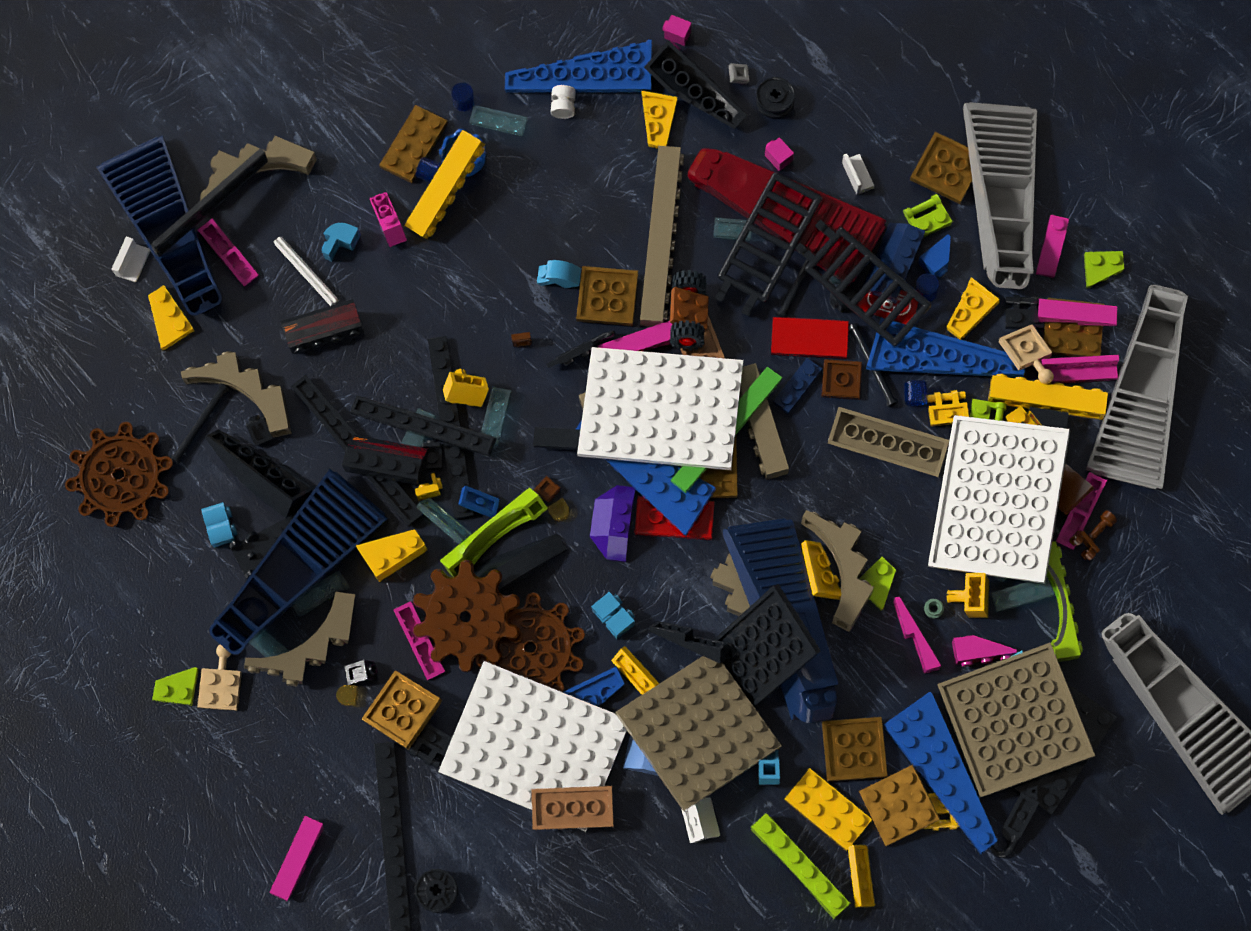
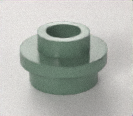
(938, 604)

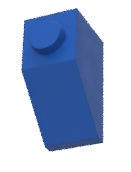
(936, 258)

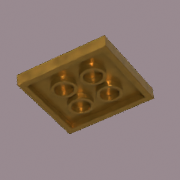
(944, 168)
(607, 296)
(1071, 338)
(402, 709)
(854, 749)
(899, 805)

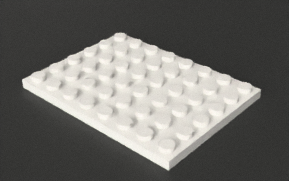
(660, 408)
(999, 498)
(529, 738)

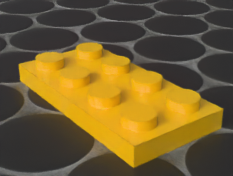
(828, 809)

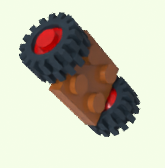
(688, 310)

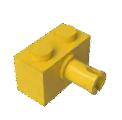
(465, 388)
(975, 595)

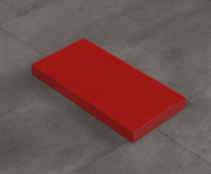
(809, 337)
(653, 523)

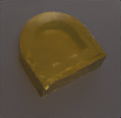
(559, 510)
(347, 695)

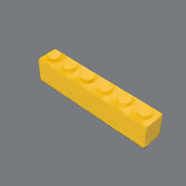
(445, 184)
(1054, 396)

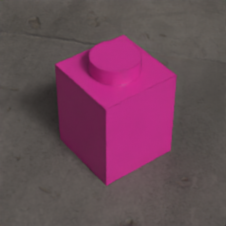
(677, 30)
(779, 153)

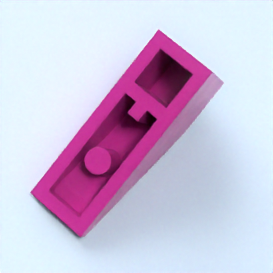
(1052, 246)

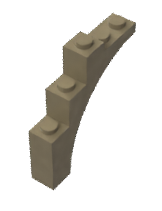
(279, 153)
(228, 372)
(841, 542)
(728, 579)
(314, 650)

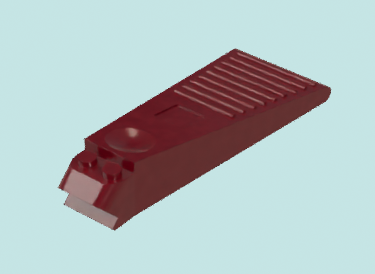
(741, 185)

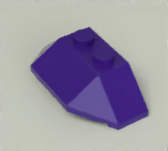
(613, 522)

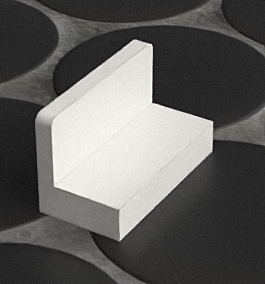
(857, 173)
(130, 260)
(701, 821)

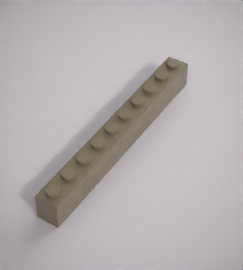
(660, 236)

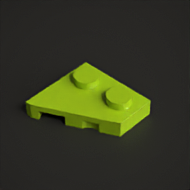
(1102, 265)
(881, 578)
(177, 688)

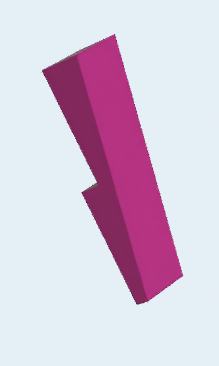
(227, 252)
(1077, 312)
(642, 340)
(1080, 514)
(910, 629)
(421, 646)
(296, 858)

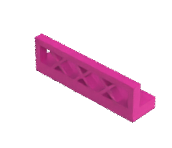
(1082, 368)

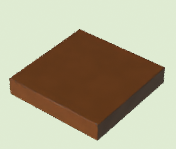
(841, 379)
(1073, 490)

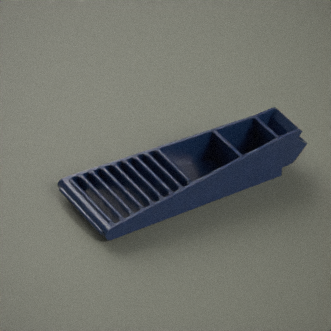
(154, 200)
(309, 548)
(771, 555)

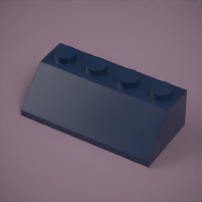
(898, 252)

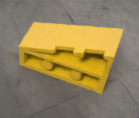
(392, 552)

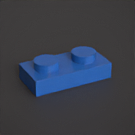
(478, 501)

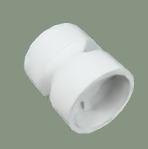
(563, 99)

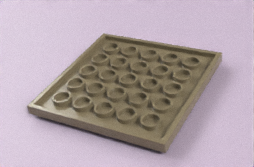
(1015, 720)
(698, 730)

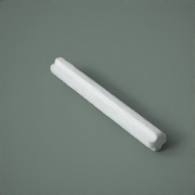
(306, 271)

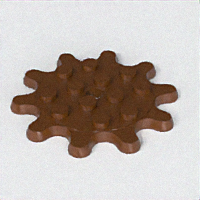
(111, 455)
(487, 612)
(551, 639)

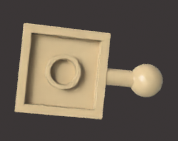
(1028, 348)
(220, 686)

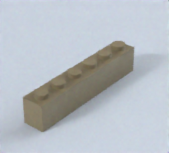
(764, 432)

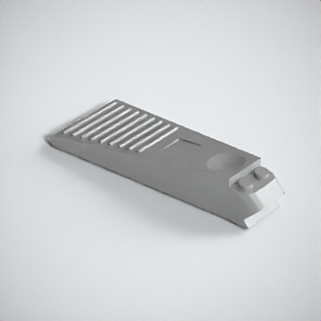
(1003, 180)
(1139, 413)
(1190, 715)

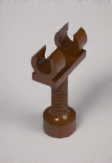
(1107, 519)

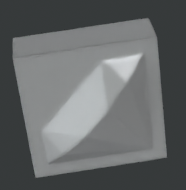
(738, 73)

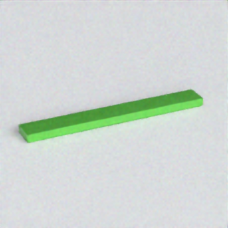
(748, 404)

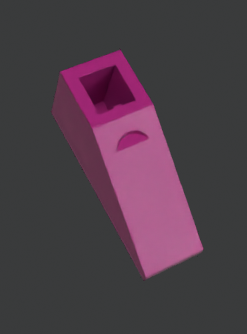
(388, 219)
(976, 649)

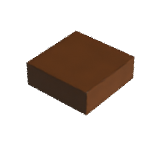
(521, 339)
(547, 489)

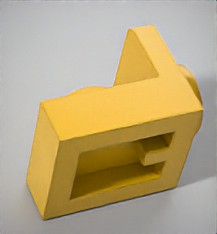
(427, 490)

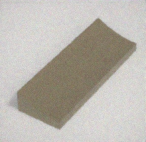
(888, 441)

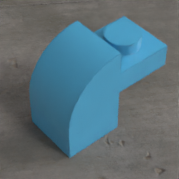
(339, 235)
(559, 272)
(769, 770)

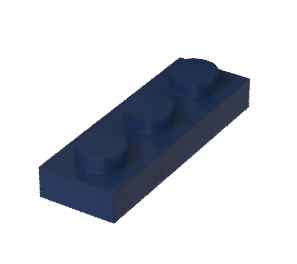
(797, 386)

